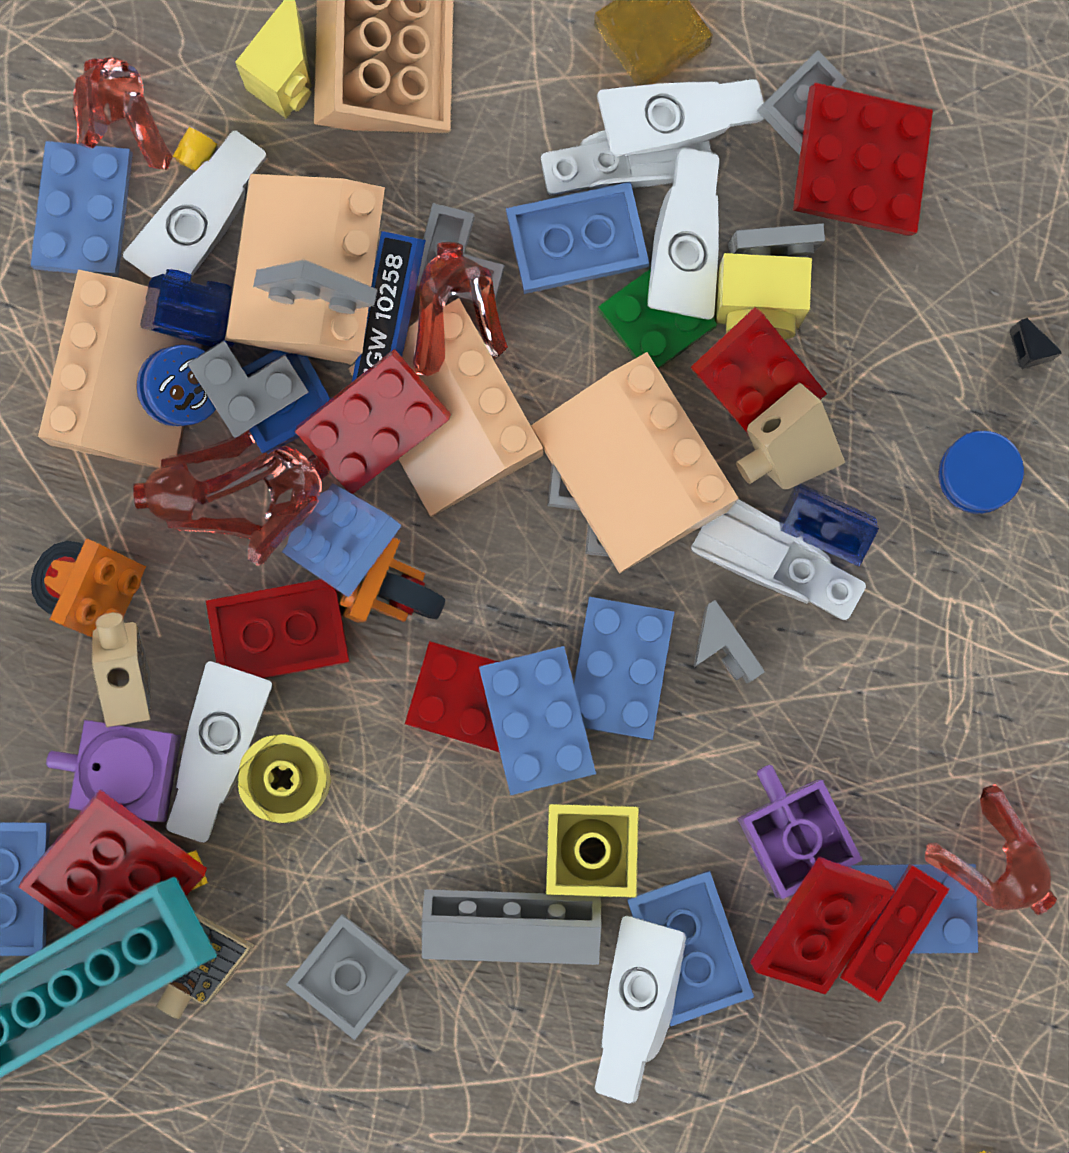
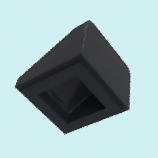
(1032, 345)

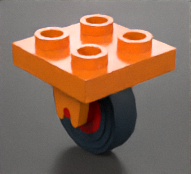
(84, 582)
(403, 592)

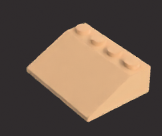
(384, 65)
(313, 221)
(95, 376)
(486, 425)
(634, 463)

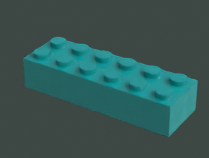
(98, 972)

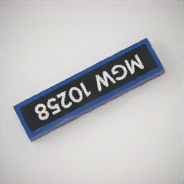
(396, 282)

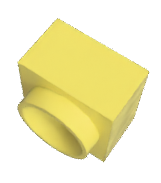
(770, 283)
(612, 874)

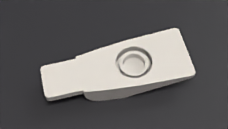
(675, 113)
(596, 167)
(198, 212)
(687, 239)
(760, 552)
(216, 739)
(638, 1004)

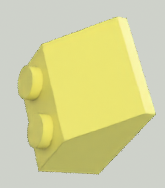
(277, 62)

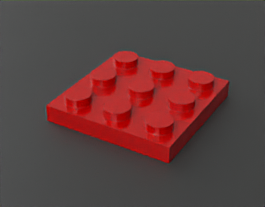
(863, 159)
(105, 862)

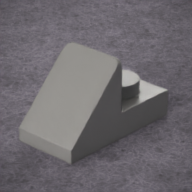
(718, 634)

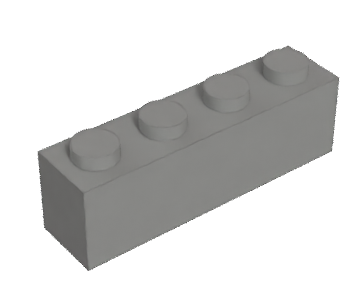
(511, 927)

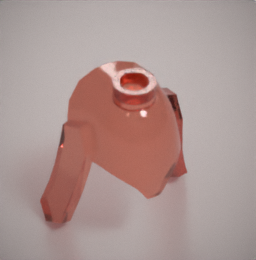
(122, 87)
(442, 278)
(281, 471)
(173, 491)
(1027, 874)

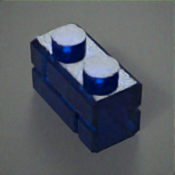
(187, 308)
(828, 524)

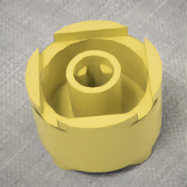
(258, 778)

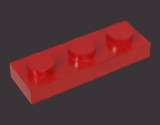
(894, 933)

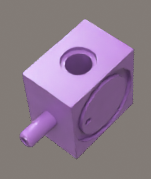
(126, 764)
(795, 832)

